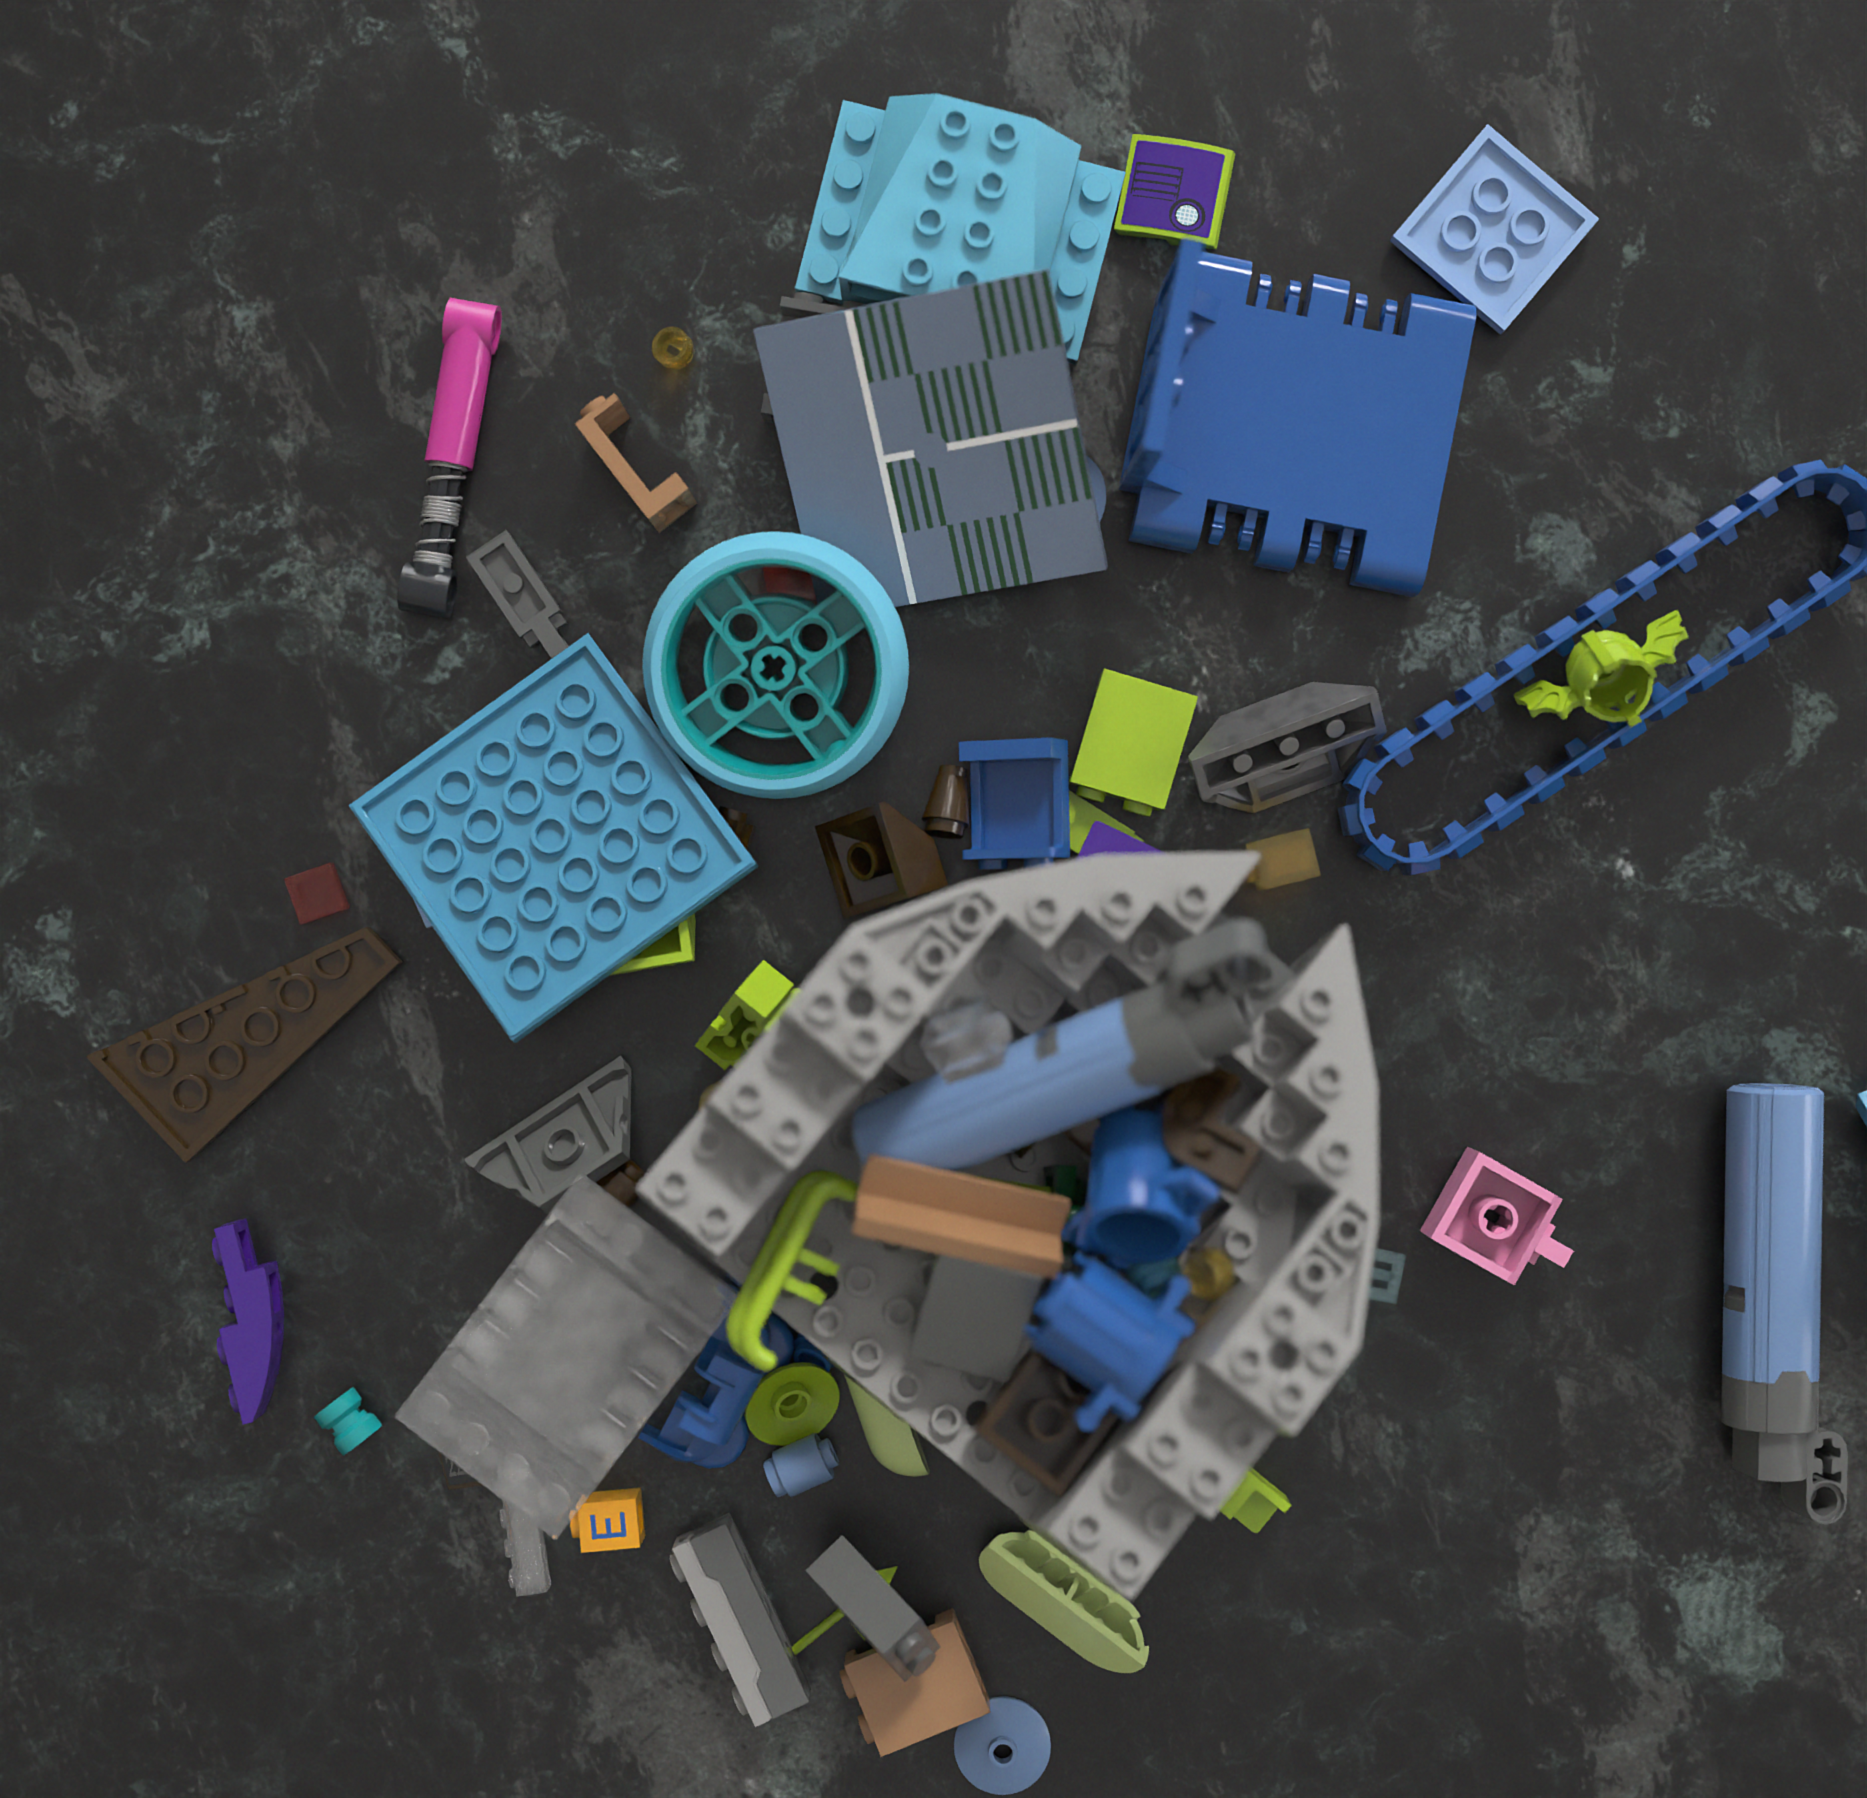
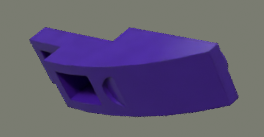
(254, 1340)

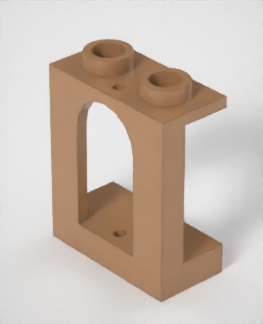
(660, 505)

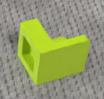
(1254, 1501)

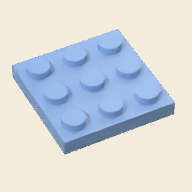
(1494, 229)

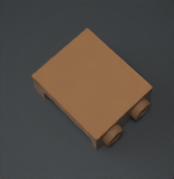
(925, 1704)

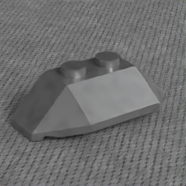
(1286, 745)

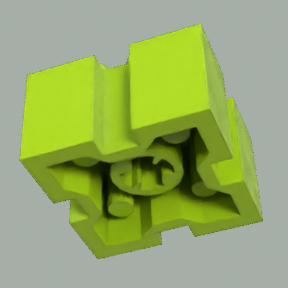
(747, 1016)

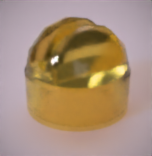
(680, 340)

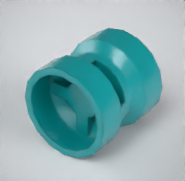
(347, 1421)

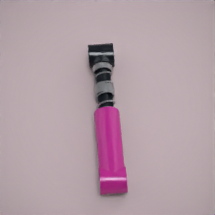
(469, 340)

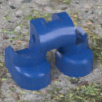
(715, 1428)

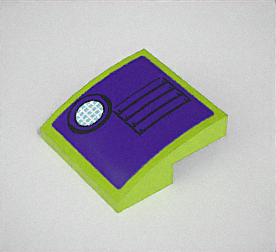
(1174, 190)

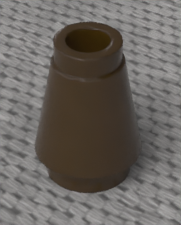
(948, 805)

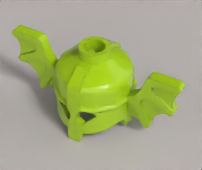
(1607, 672)

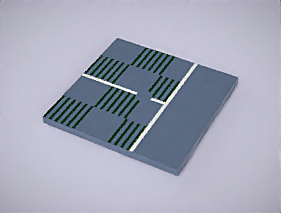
(937, 439)

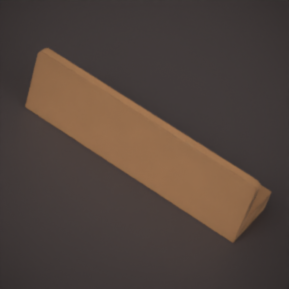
(960, 1216)

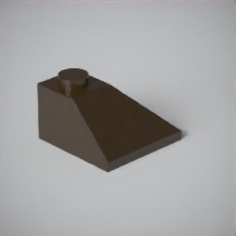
(878, 859)

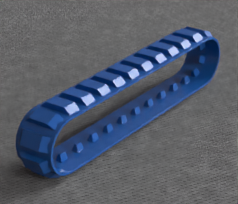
(1841, 486)

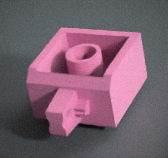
(1523, 1221)

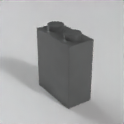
(874, 1609)

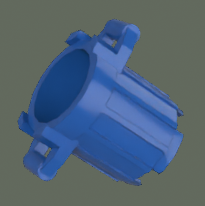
(1138, 1195)
(1109, 1335)

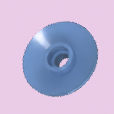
(1011, 1724)

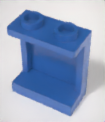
(1018, 801)

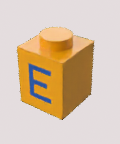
(610, 1521)

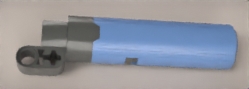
(1081, 1063)
(1776, 1297)

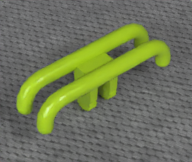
(776, 1260)

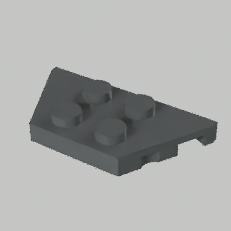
(571, 1135)

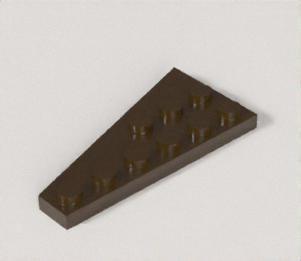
(223, 1054)

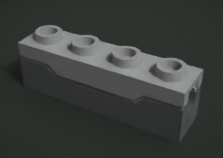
(740, 1619)

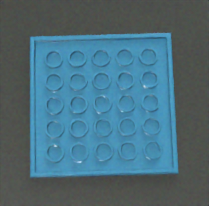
(552, 837)

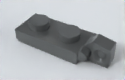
(520, 593)

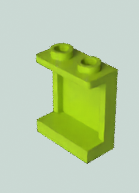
(1132, 742)

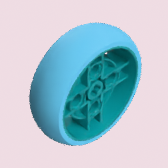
(721, 595)

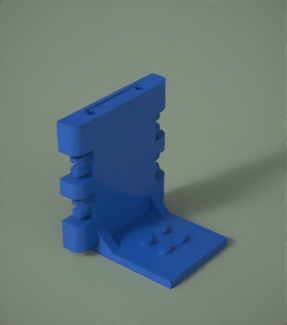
(1295, 420)

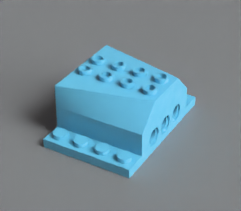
(955, 199)

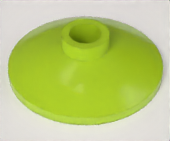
(792, 1403)

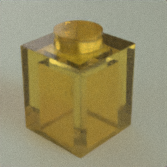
(1283, 860)

